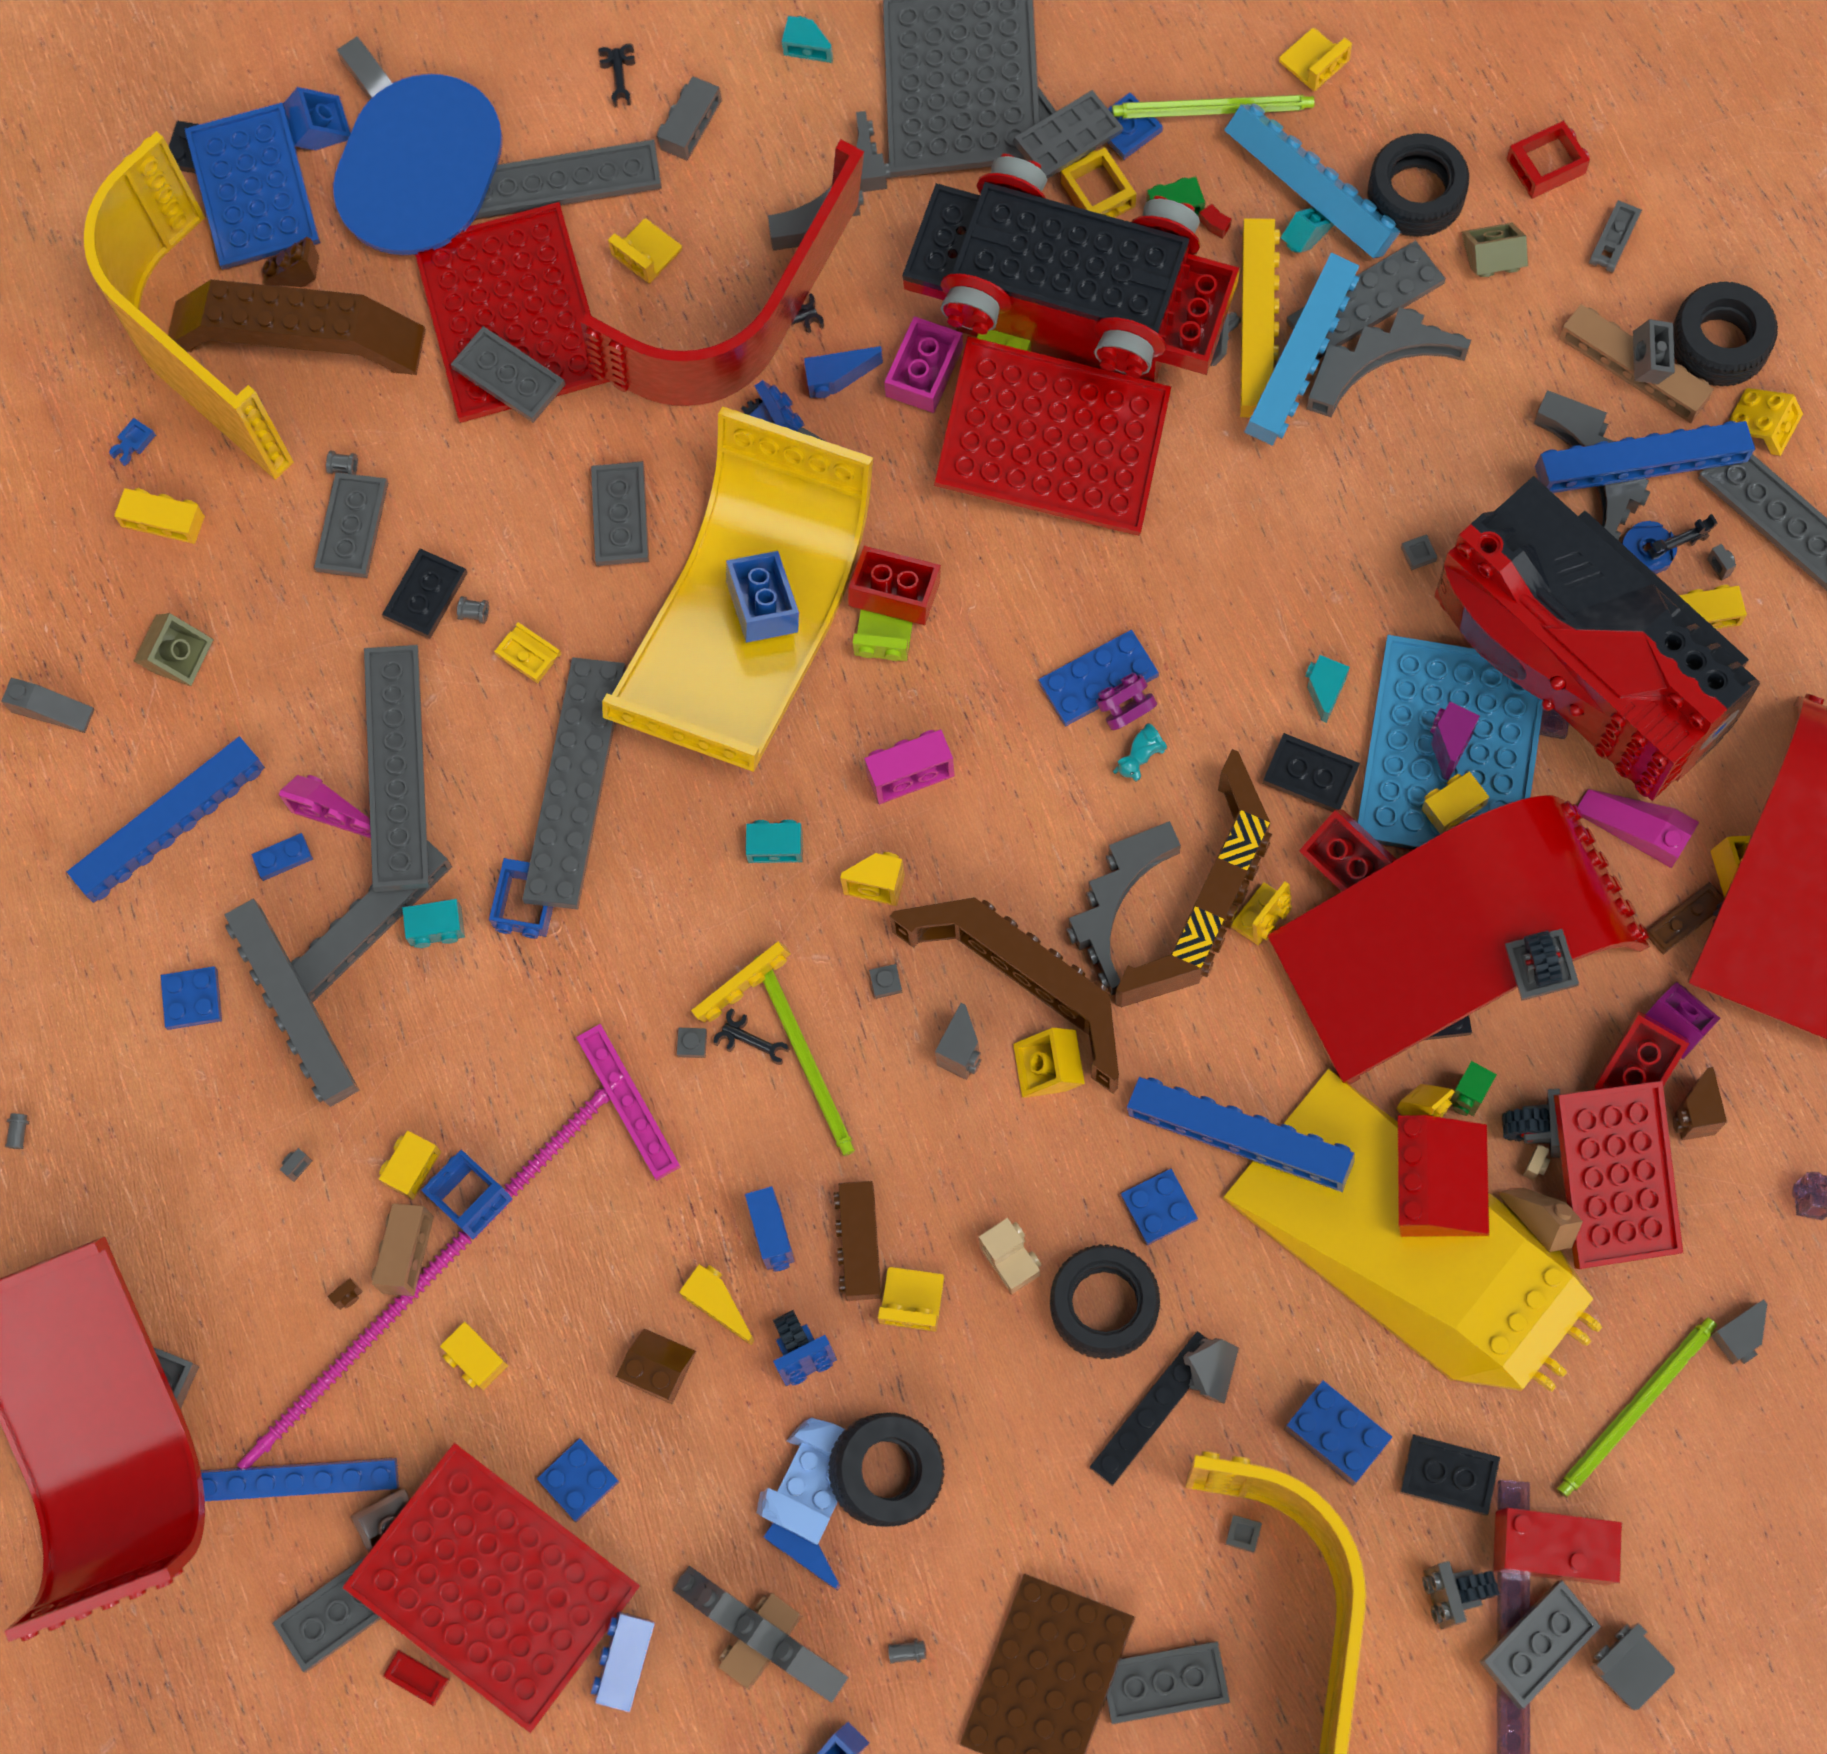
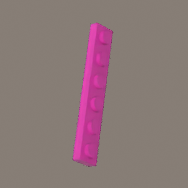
(628, 1102)

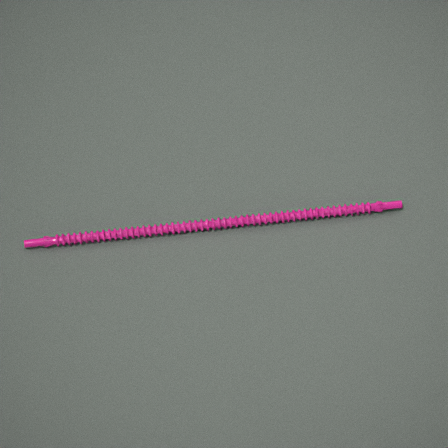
(265, 1442)

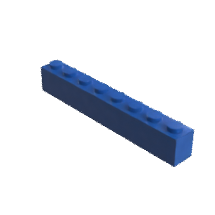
(1645, 457)
(166, 820)
(1241, 1134)

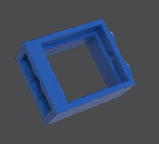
(518, 870)
(482, 1210)
(770, 1229)

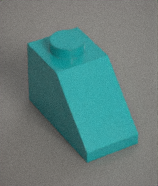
(805, 40)
(1306, 230)
(1325, 684)

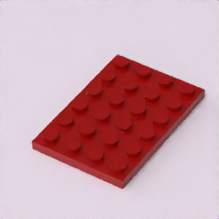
(1619, 1173)

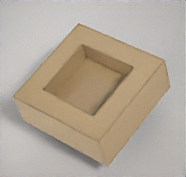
(1537, 1163)

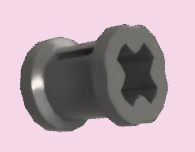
(341, 463)
(473, 609)

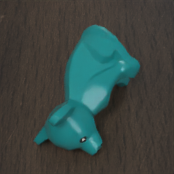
(1143, 747)

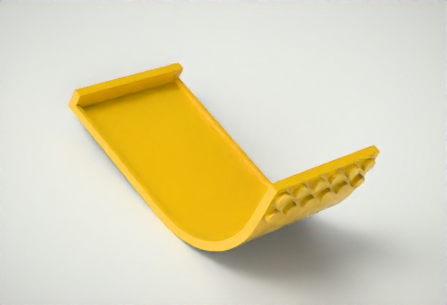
(127, 231)
(694, 670)
(1339, 1550)

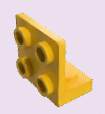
(1316, 58)
(645, 250)
(1769, 416)
(1263, 912)
(911, 1299)

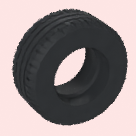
(1733, 304)
(924, 1462)

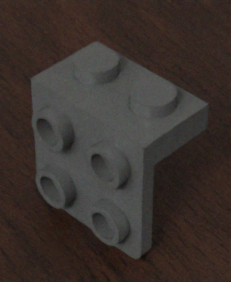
(1632, 1666)

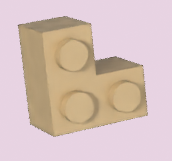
(1006, 1252)

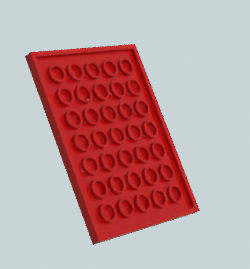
(518, 283)
(1053, 436)
(491, 1587)

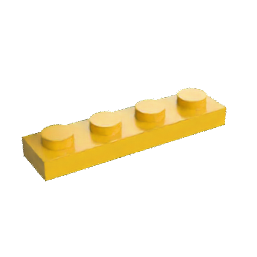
(733, 989)

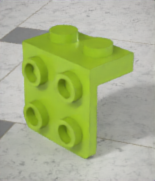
(882, 637)

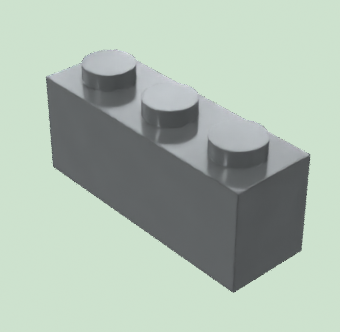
(689, 118)

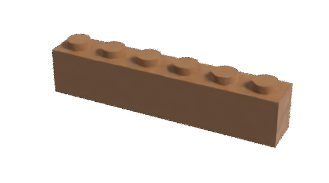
(1613, 350)

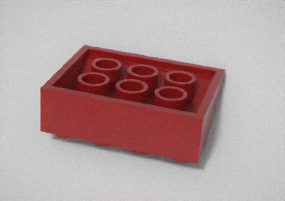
(1442, 1177)

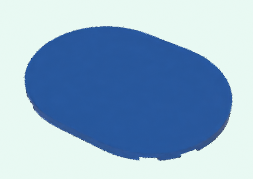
(418, 164)

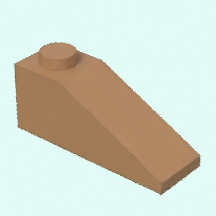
(1546, 1217)

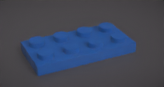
(1077, 684)

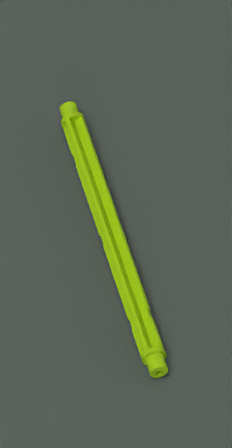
(1210, 106)
(808, 1064)
(1636, 1408)

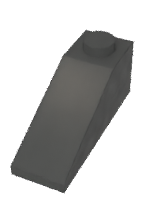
(46, 705)

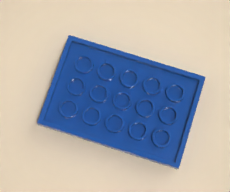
(251, 185)

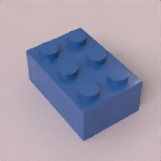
(762, 596)
(1338, 1433)

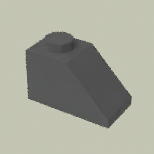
(1743, 1334)

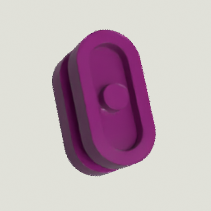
(1111, 698)

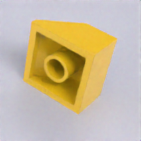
(875, 878)
(1049, 1062)

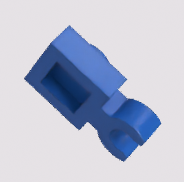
(132, 438)

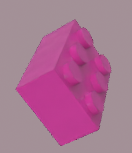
(923, 364)
(909, 766)

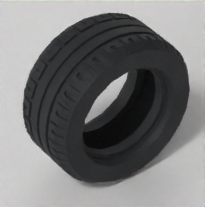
(1423, 152)
(1114, 1261)

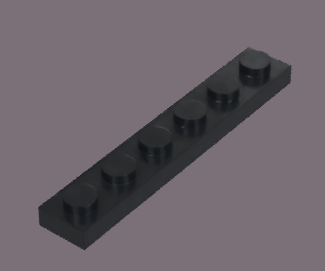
(1146, 1417)

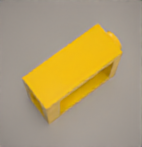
(1112, 206)

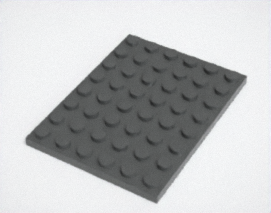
(958, 82)

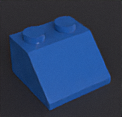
(316, 119)

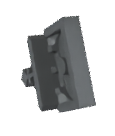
(1212, 1368)

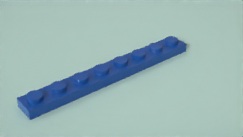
(300, 1479)

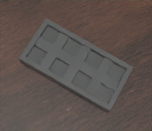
(1068, 134)

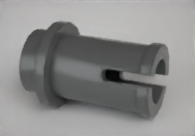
(16, 1131)
(907, 1651)

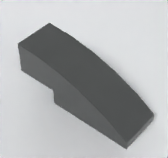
(363, 67)

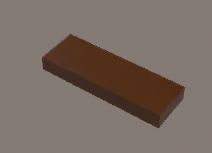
(1685, 918)

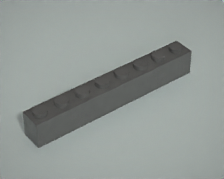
(359, 930)
(291, 1002)

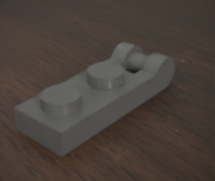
(1615, 235)

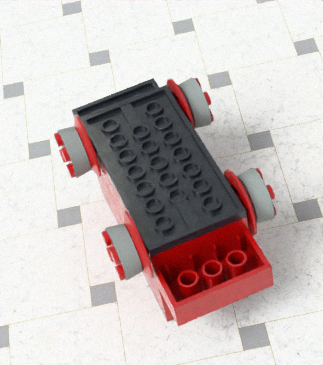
(1070, 276)

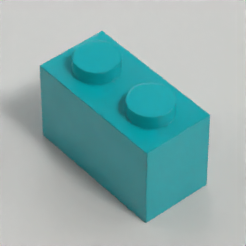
(774, 842)
(433, 923)

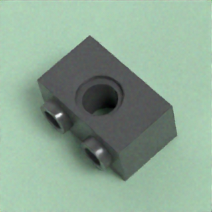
(1653, 351)

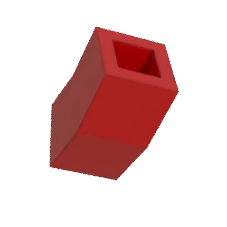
(1215, 221)

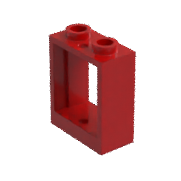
(1528, 173)

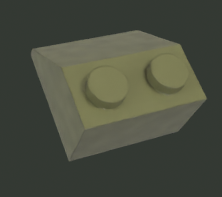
(1495, 249)
(173, 649)

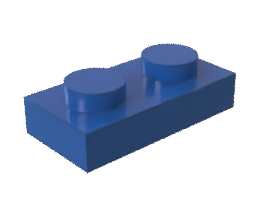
(282, 856)

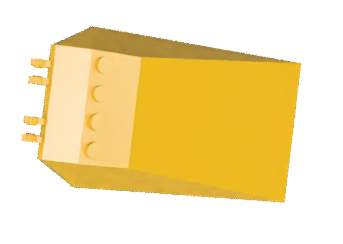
(1463, 1303)

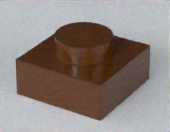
(345, 1294)

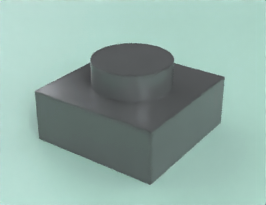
(1419, 552)
(1722, 561)
(885, 981)
(692, 1042)
(295, 1164)
(1243, 1533)

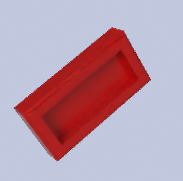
(416, 1678)

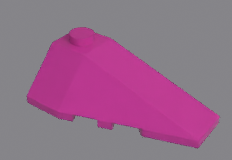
(318, 802)
(1644, 825)

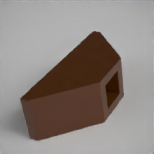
(293, 266)

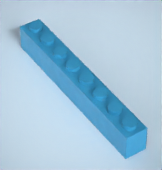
(1312, 180)
(1301, 350)

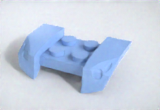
(805, 1495)

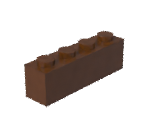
(859, 1241)

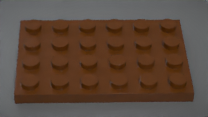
(1048, 1673)

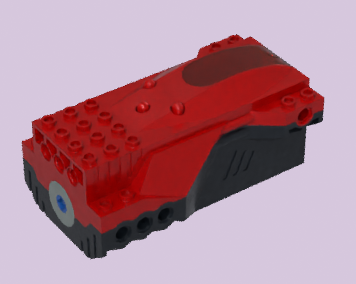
(1594, 636)

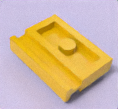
(527, 652)

